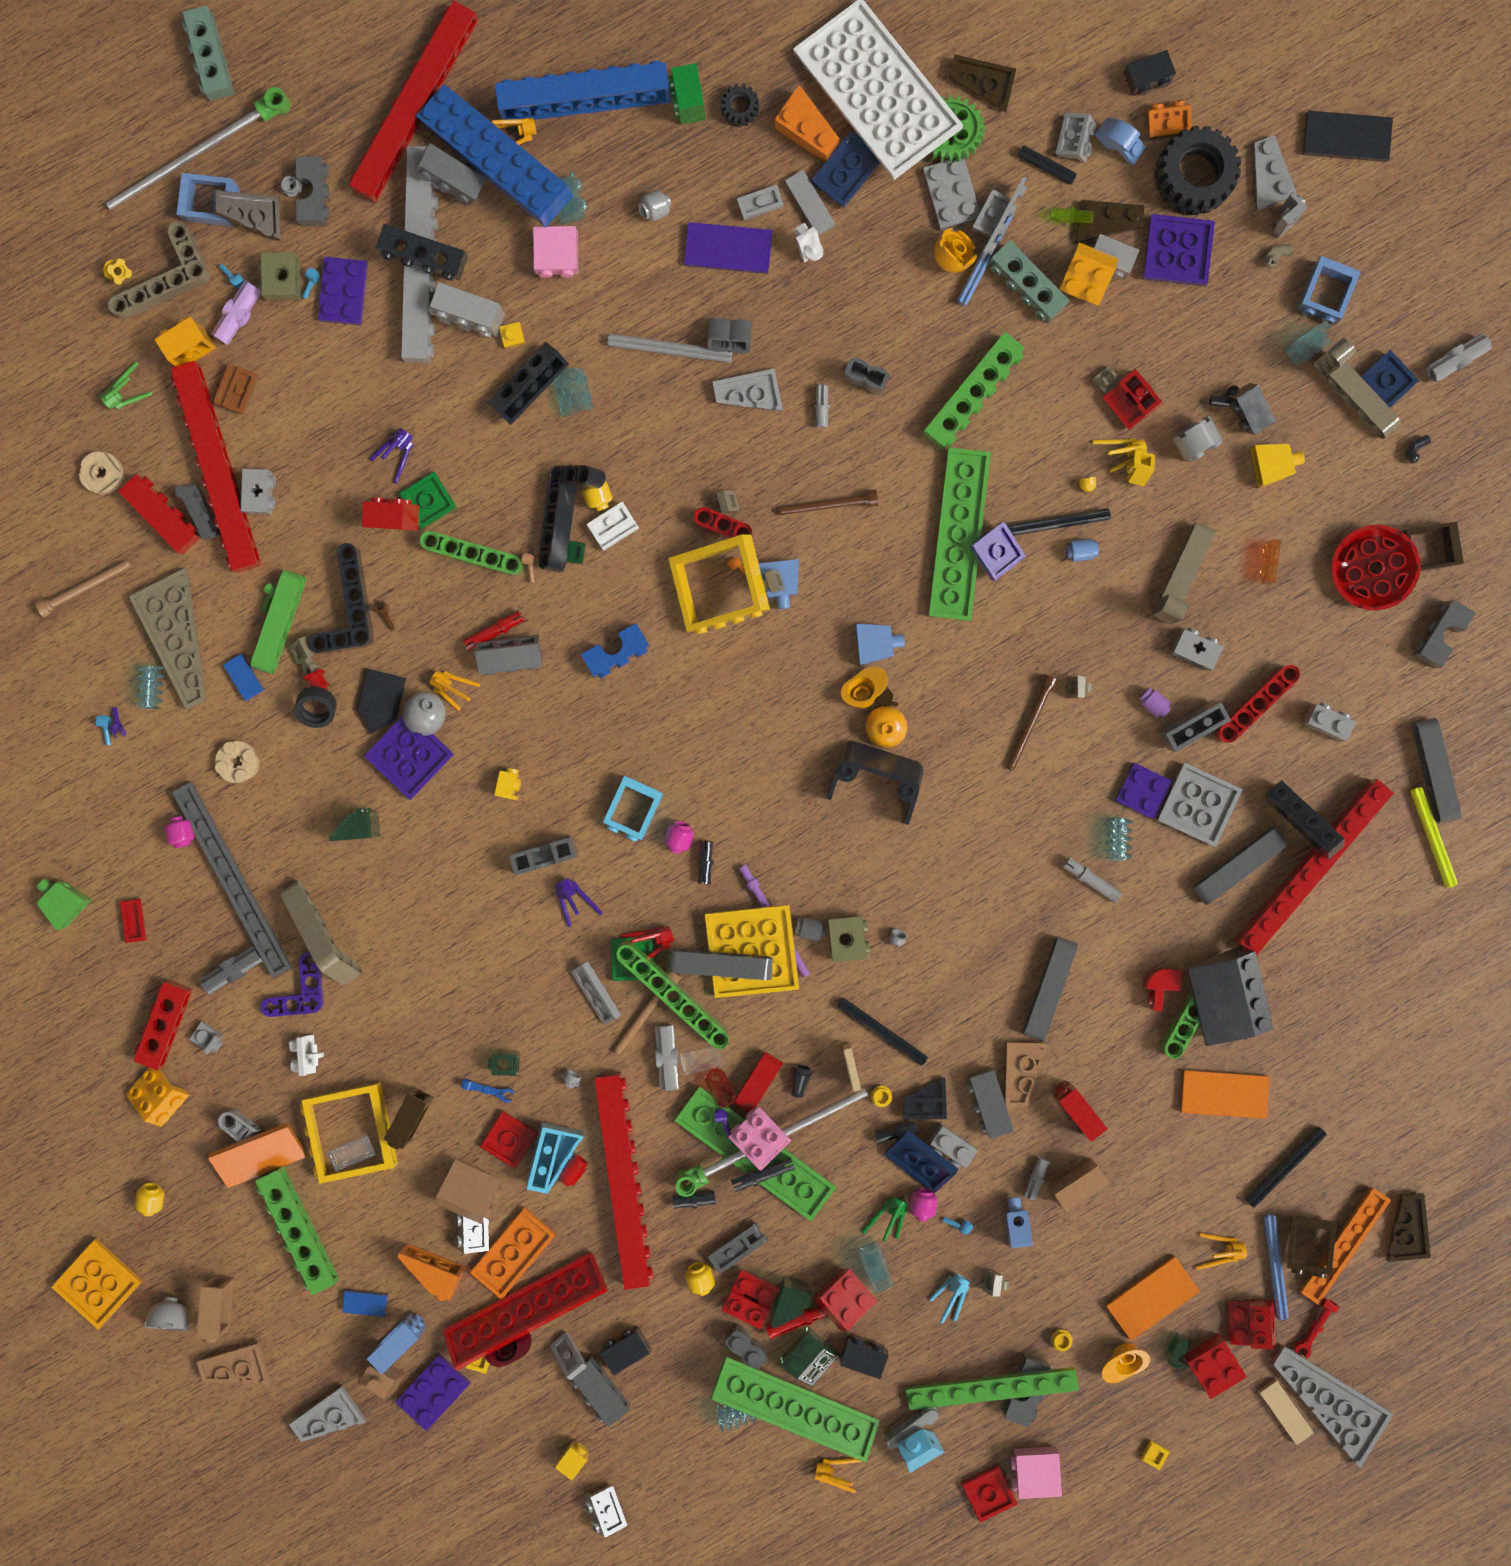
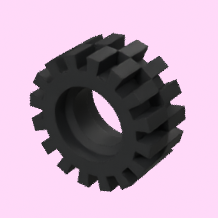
(735, 93)

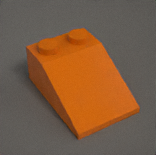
(434, 1272)

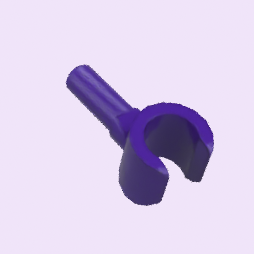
(117, 726)
(721, 1116)

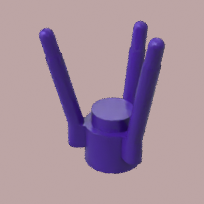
(401, 440)
(565, 891)

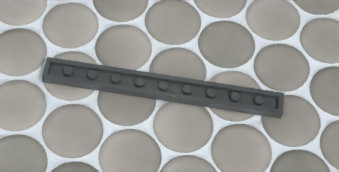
(232, 880)

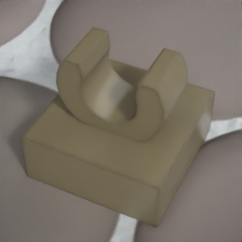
(1106, 380)
(727, 501)
(773, 581)
(1077, 687)
(994, 1283)

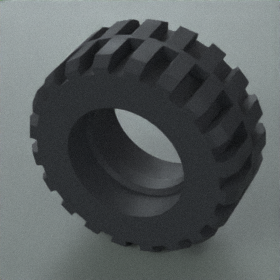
(1212, 147)

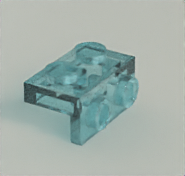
(572, 391)

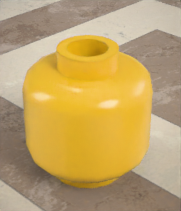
(598, 497)
(149, 1199)
(699, 1278)

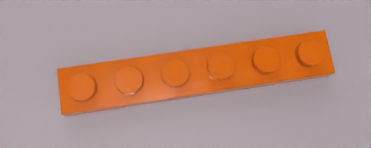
(1347, 1243)

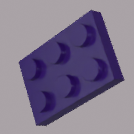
(343, 291)
(433, 1392)

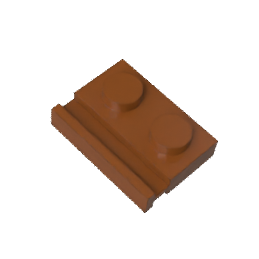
(236, 389)

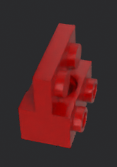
(1141, 393)
(749, 1309)
(1260, 1331)

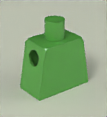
(61, 902)

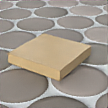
(851, 1067)

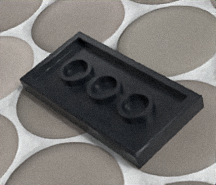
(1347, 136)

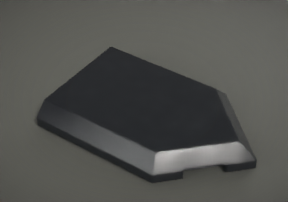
(379, 698)

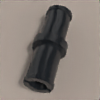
(705, 862)
(694, 1200)

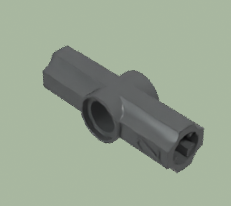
(231, 970)

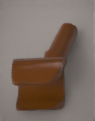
(384, 612)

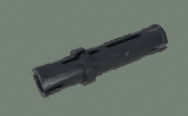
(766, 1173)

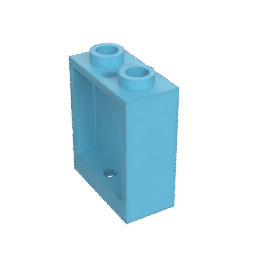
(644, 789)

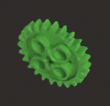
(972, 131)

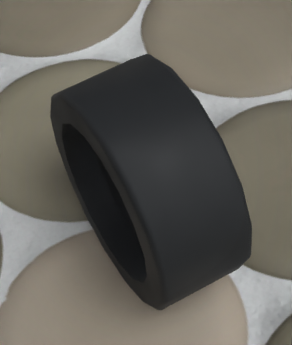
(310, 719)

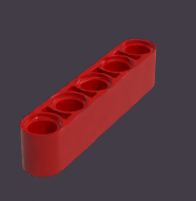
(1266, 700)

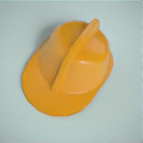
(864, 687)
(1124, 1363)

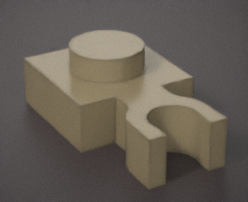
(303, 655)

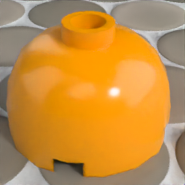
(954, 251)
(886, 726)

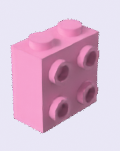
(556, 251)
(759, 1138)
(1036, 1472)

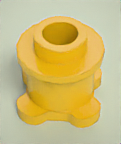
(121, 270)

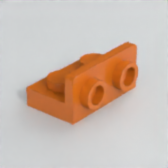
(1168, 118)

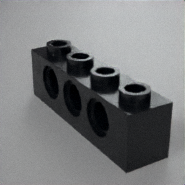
(391, 237)
(528, 383)
(1305, 820)

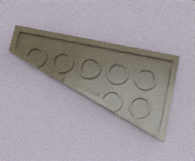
(171, 626)

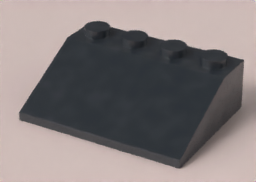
(1230, 997)

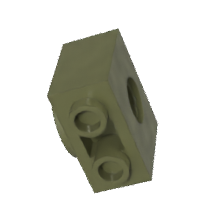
(271, 267)
(857, 947)

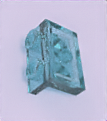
(575, 208)
(1309, 344)

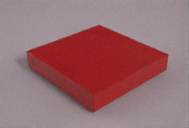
(509, 1139)
(989, 1493)

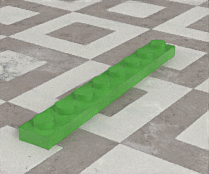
(992, 1388)

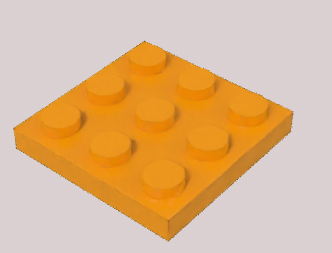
(97, 1284)

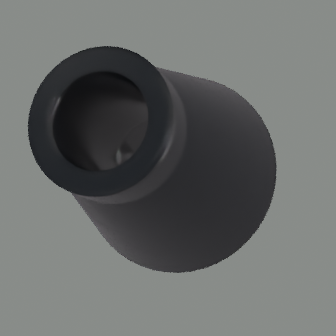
(800, 1078)

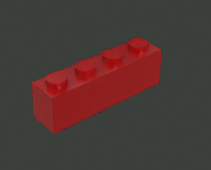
(160, 514)

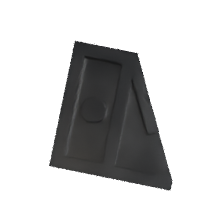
(927, 1102)

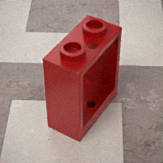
(1079, 1111)

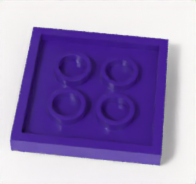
(1178, 250)
(408, 758)

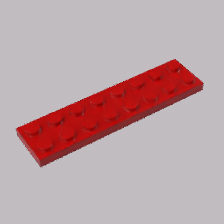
(524, 1310)

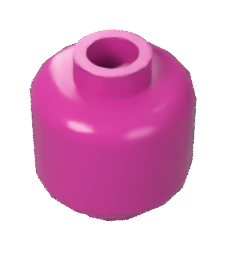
(179, 832)
(678, 836)
(923, 1204)

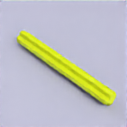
(1434, 837)

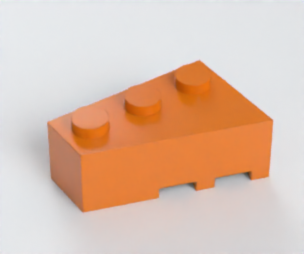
(806, 126)

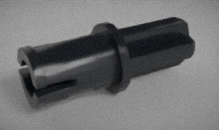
(895, 1131)

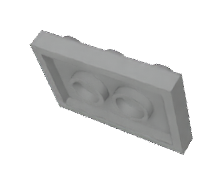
(951, 193)

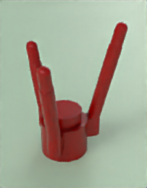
(662, 935)

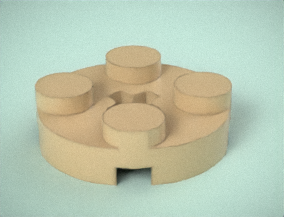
(89, 471)
(226, 768)

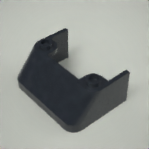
(874, 760)

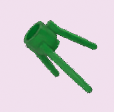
(897, 1208)

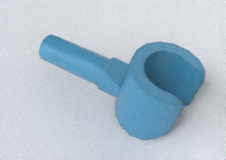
(313, 277)
(237, 280)
(105, 722)
(965, 1227)

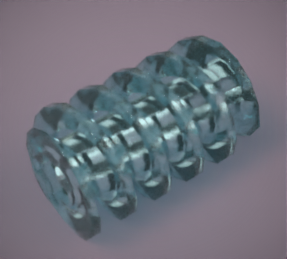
(149, 687)
(1119, 839)
(729, 1416)

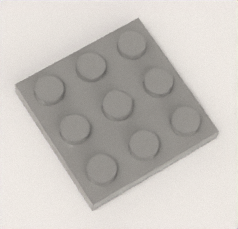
(1199, 804)

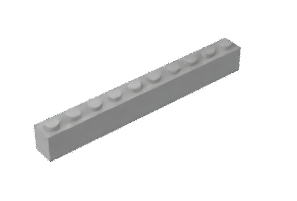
(418, 285)

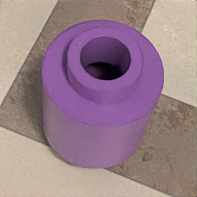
(1155, 702)

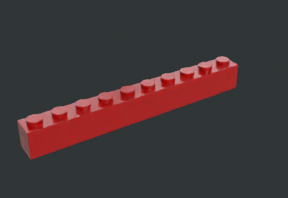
(402, 123)
(215, 466)
(1312, 868)
(623, 1181)

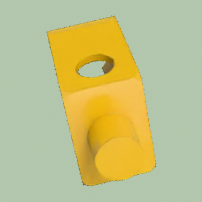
(1274, 463)

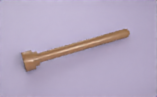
(46, 606)
(642, 1016)

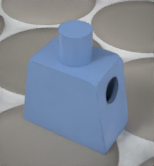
(789, 574)
(876, 643)
(1019, 1234)

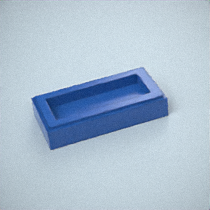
(244, 677)
(365, 1303)

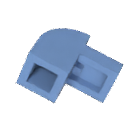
(1122, 137)

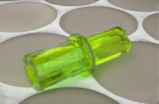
(1071, 215)

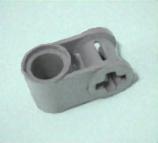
(240, 1127)

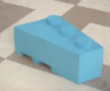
(552, 1151)

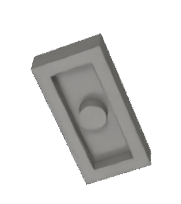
(760, 202)
(568, 1356)

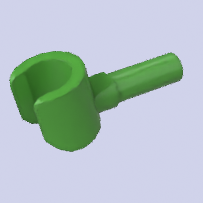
(270, 590)

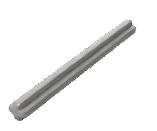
(667, 348)

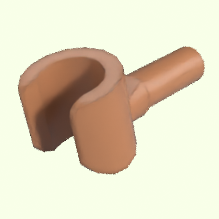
(529, 559)

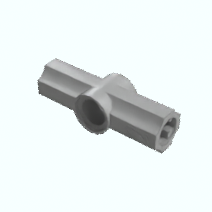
(1458, 357)
(666, 1057)

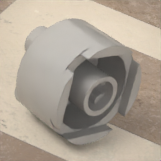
(1197, 438)

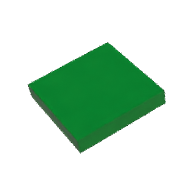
(432, 499)
(619, 971)

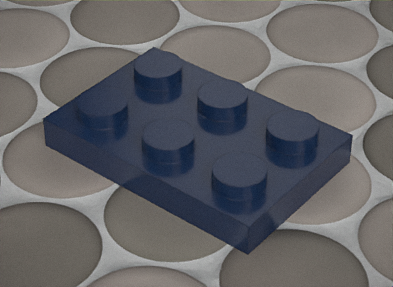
(846, 170)
(921, 1161)

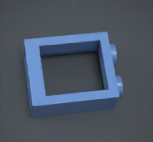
(187, 194)
(1334, 270)
(397, 1342)

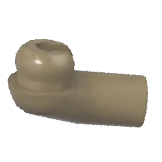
(1275, 253)

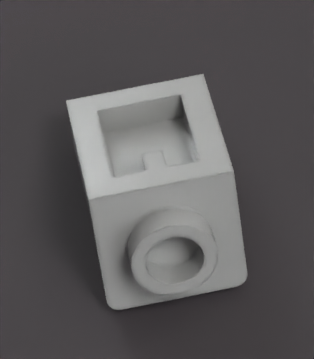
(207, 1038)

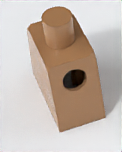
(379, 1384)

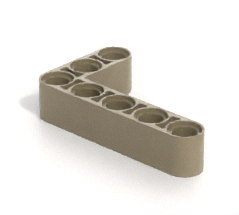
(167, 279)
(1355, 390)
(1171, 603)
(317, 937)

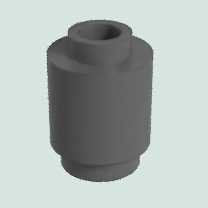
(810, 929)

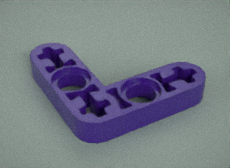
(307, 993)

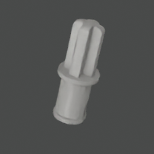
(821, 406)
(1036, 1178)

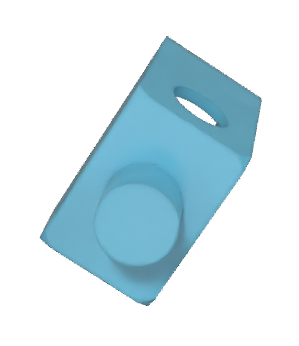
(919, 1449)

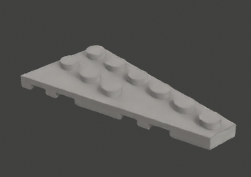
(1344, 1411)

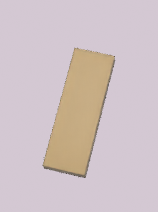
(1286, 1411)

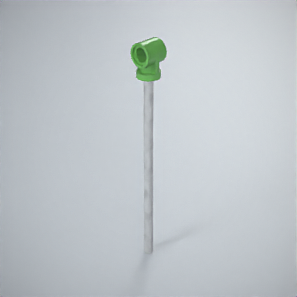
(264, 108)
(698, 1175)

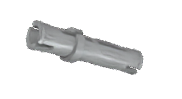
(1084, 874)

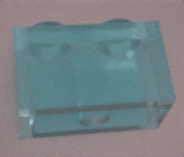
(876, 1266)

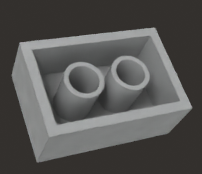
(467, 310)

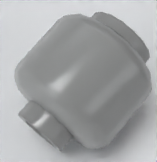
(654, 205)

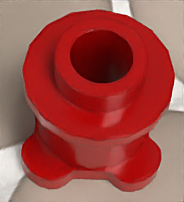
(317, 679)

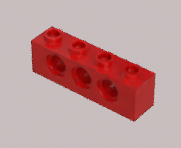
(179, 996)

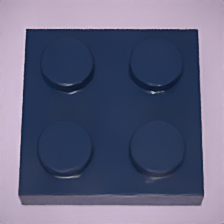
(1389, 378)

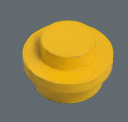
(881, 1096)
(1061, 1340)

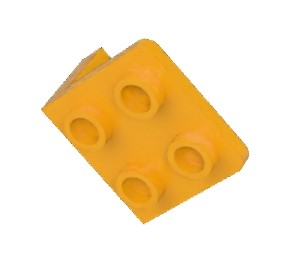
(155, 1097)

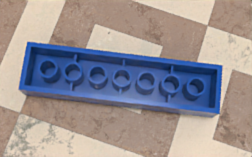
(584, 92)
(495, 155)

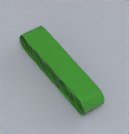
(461, 553)
(278, 621)
(1172, 1034)

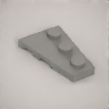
(750, 390)
(330, 1414)

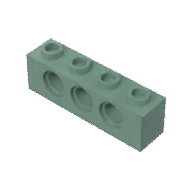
(203, 20)
(1012, 254)

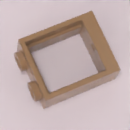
(215, 1308)

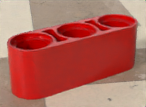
(716, 518)
(758, 1082)

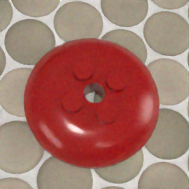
(1398, 567)

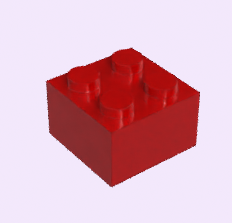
(390, 514)
(845, 1299)
(1215, 1366)

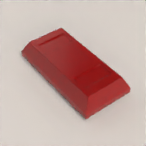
(133, 920)

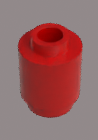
(573, 1170)

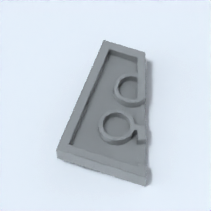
(1271, 174)

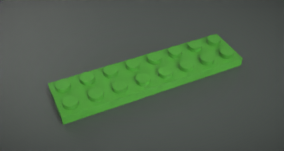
(958, 528)
(800, 1188)
(794, 1409)

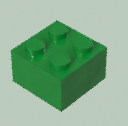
(687, 94)

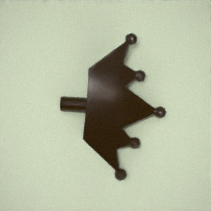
(886, 698)

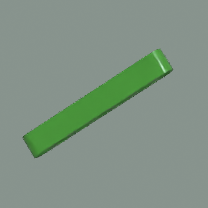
(675, 1004)

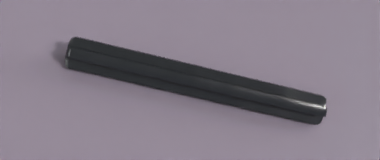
(1060, 522)
(882, 1031)
(1286, 1166)

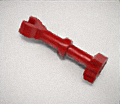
(1317, 1326)

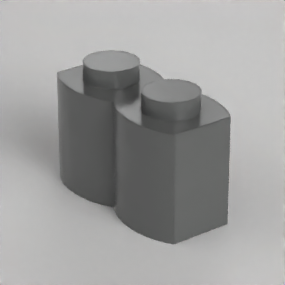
(729, 335)
(861, 374)
(750, 1349)

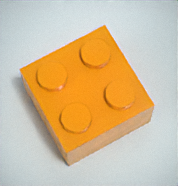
(1088, 274)
(185, 342)

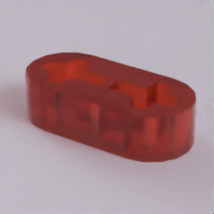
(720, 1087)

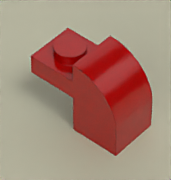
(1160, 980)

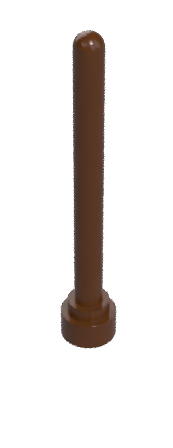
(869, 498)
(1048, 685)

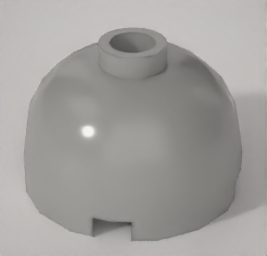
(424, 713)
(168, 1316)

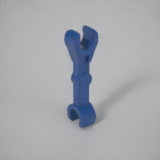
(468, 1084)

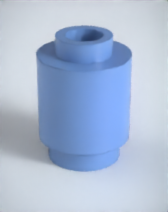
(1082, 550)

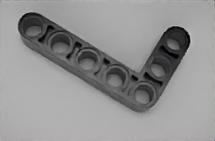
(559, 511)
(352, 607)

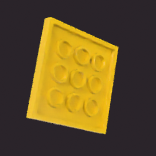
(755, 932)

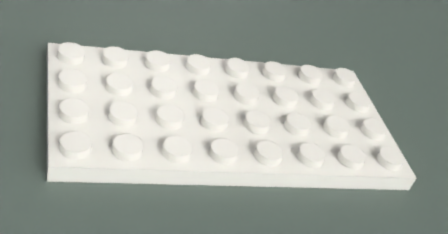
(878, 88)

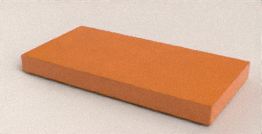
(1224, 1094)
(257, 1155)
(512, 1253)
(1152, 1298)

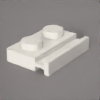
(613, 526)

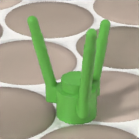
(112, 395)

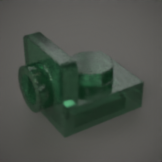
(1176, 1349)

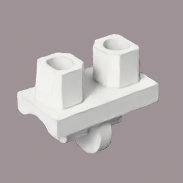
(808, 243)
(306, 1053)

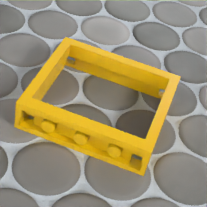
(753, 575)
(382, 1123)

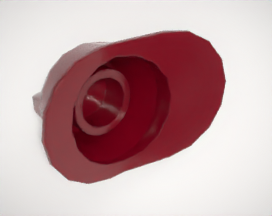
(511, 1352)

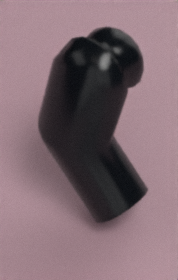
(1223, 401)
(1411, 453)

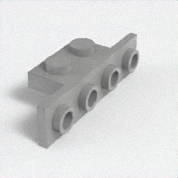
(993, 215)

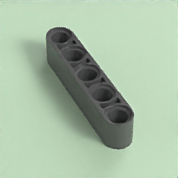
(1436, 770)
(1240, 865)
(720, 964)
(1050, 988)

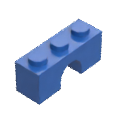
(632, 644)

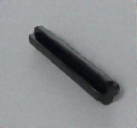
(1047, 164)

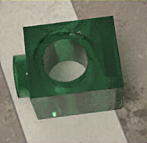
(513, 1059)

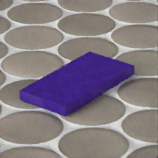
(728, 248)

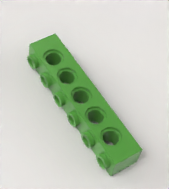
(1004, 346)
(299, 1218)

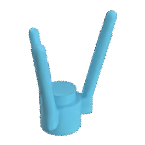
(958, 1286)

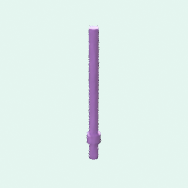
(753, 885)

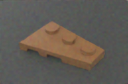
(1021, 1070)
(236, 1365)

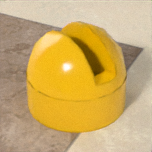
(1087, 484)

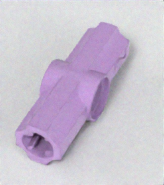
(236, 312)

